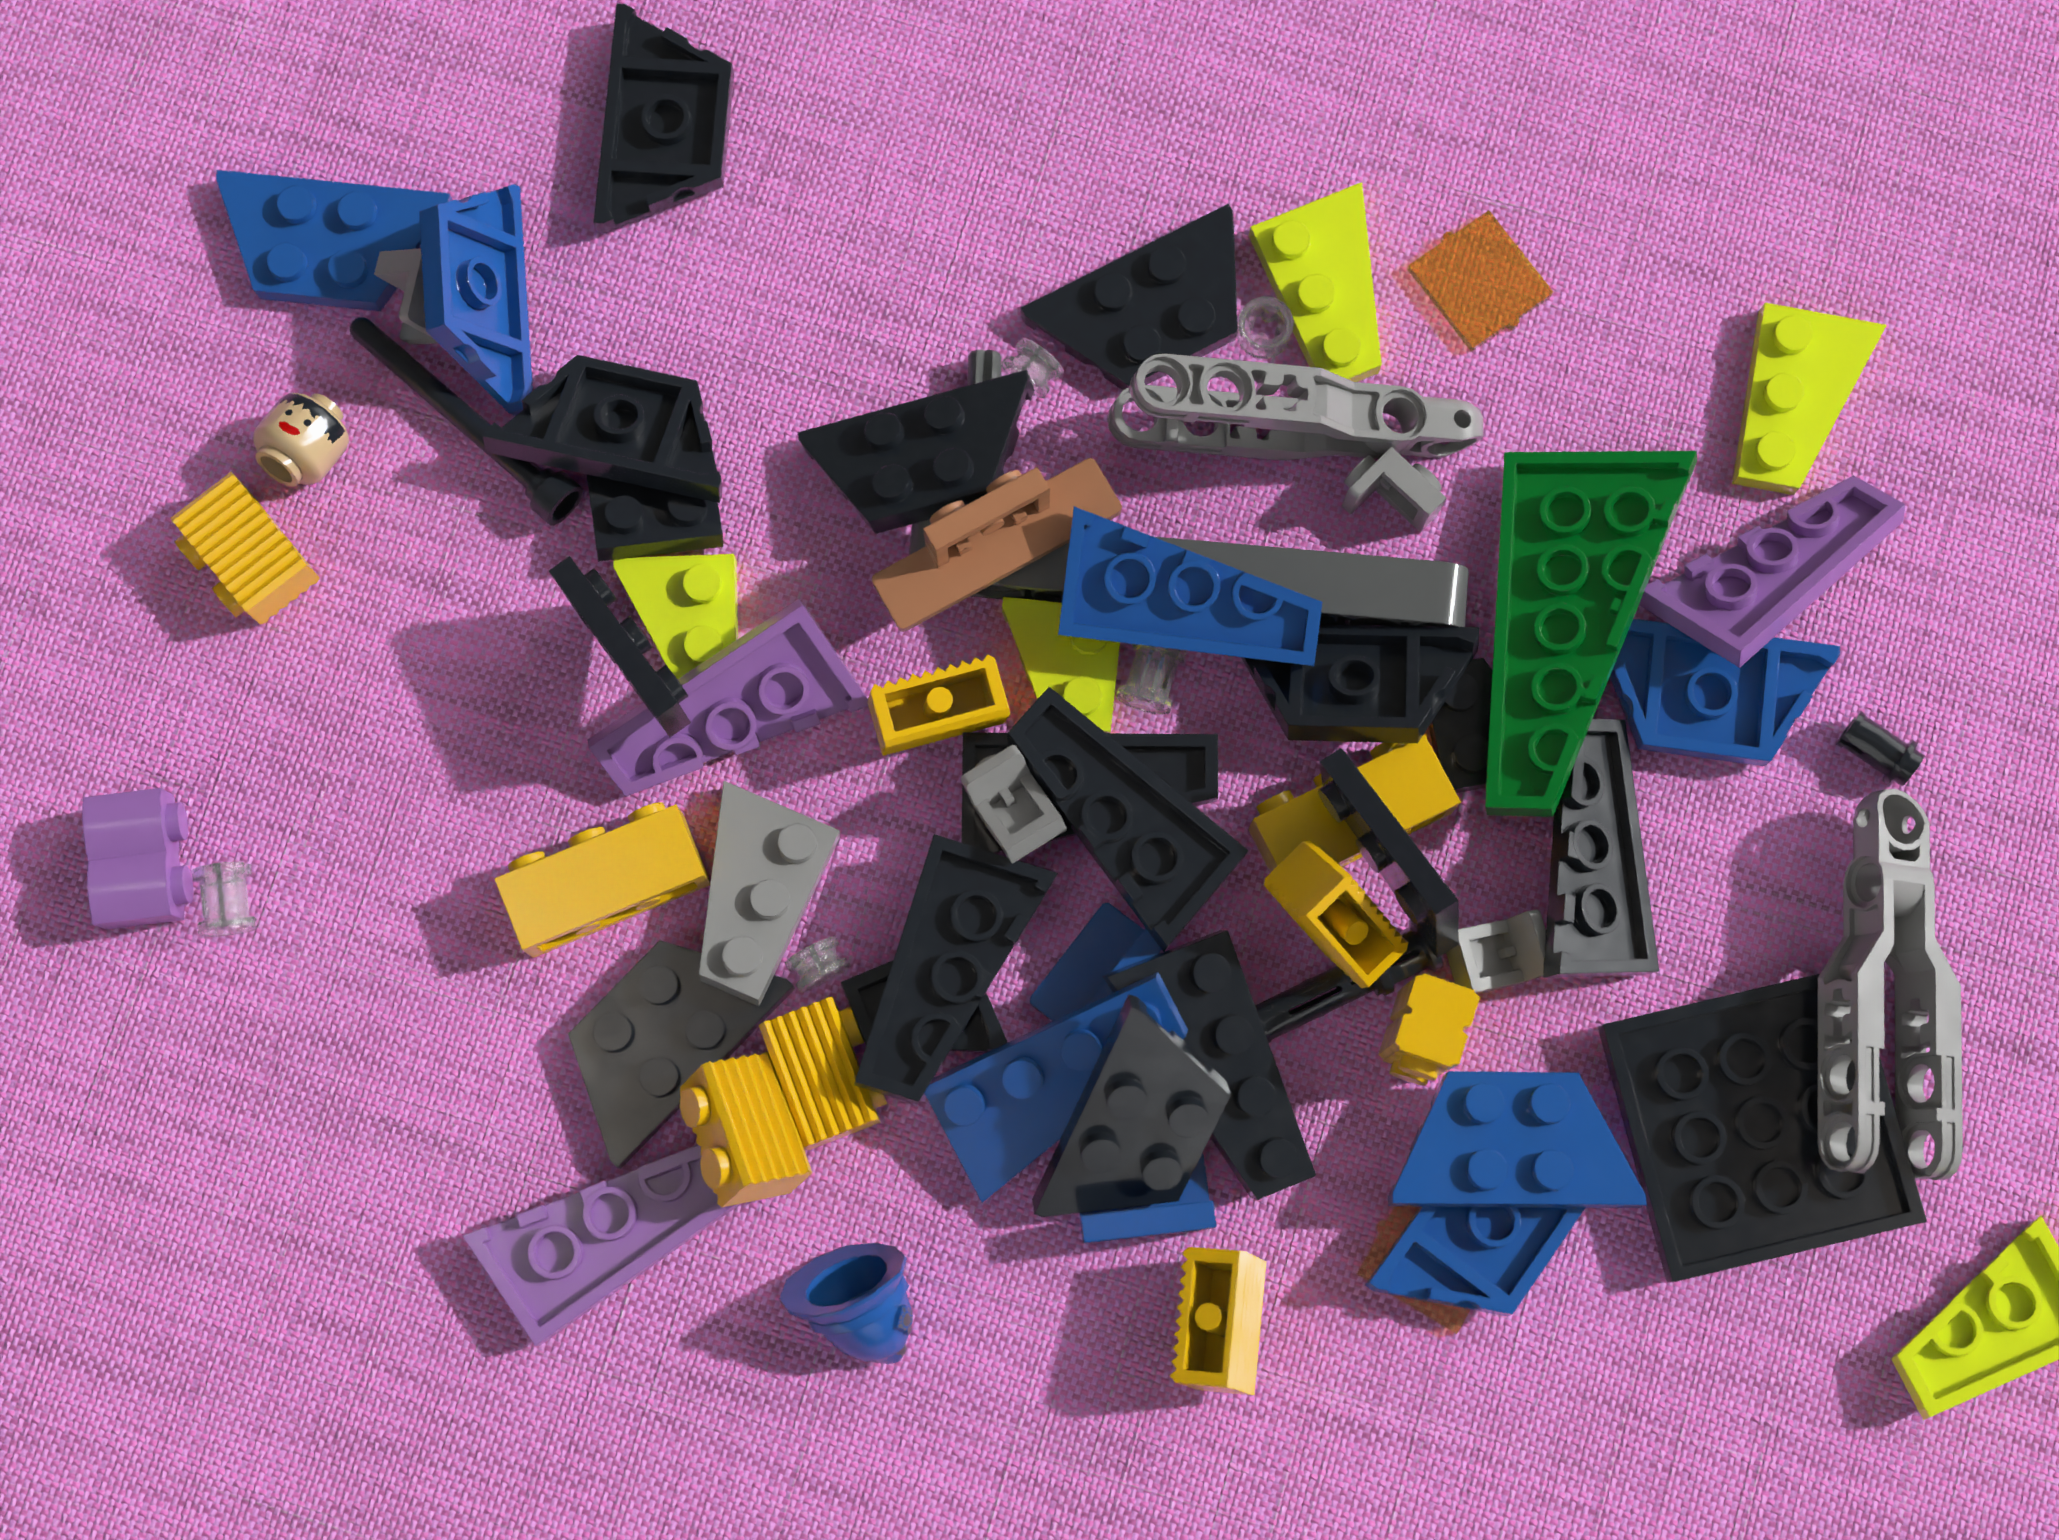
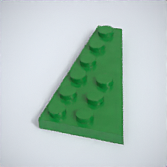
(1570, 578)

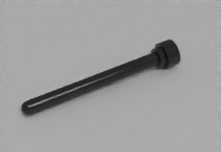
(551, 492)

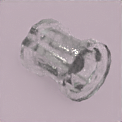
(1151, 679)
(224, 899)

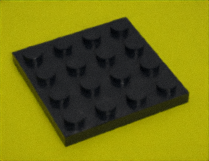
(1728, 1133)

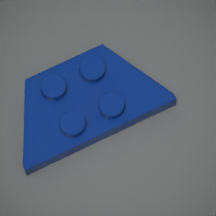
(321, 237)
(479, 290)
(1703, 706)
(1515, 1145)
(1473, 1255)

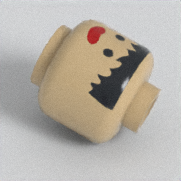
(300, 439)

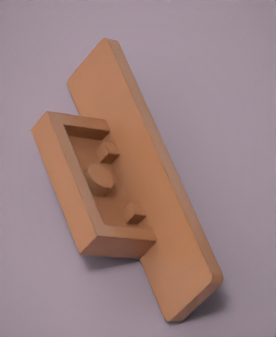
(991, 539)

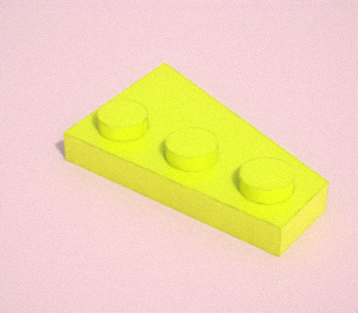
(1324, 276)
(1795, 391)
(1990, 1330)

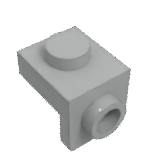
(1405, 487)
(1012, 803)
(1499, 953)

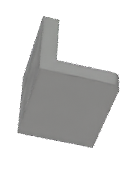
(405, 272)

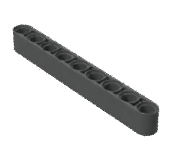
(1351, 586)

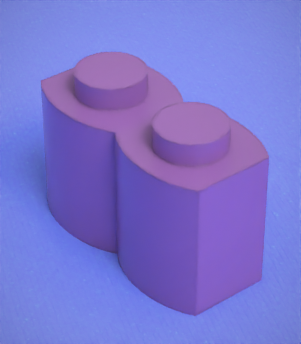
(135, 858)

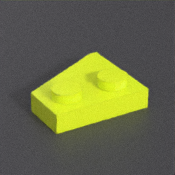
(684, 604)
(1073, 667)

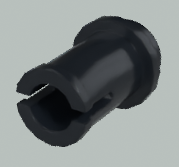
(1881, 749)

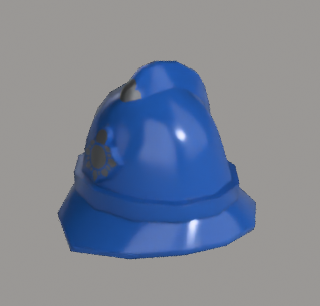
(855, 1300)

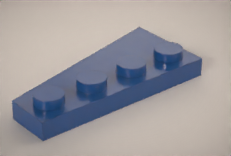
(1165, 596)
(1021, 1095)

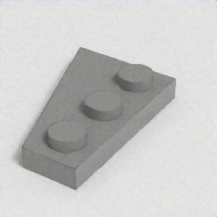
(759, 889)

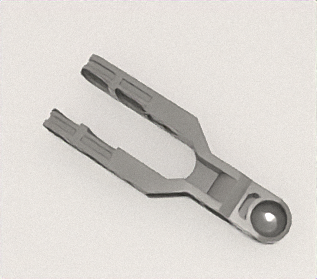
(1320, 420)
(1893, 922)

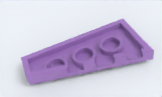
(1774, 572)
(750, 691)
(589, 1245)

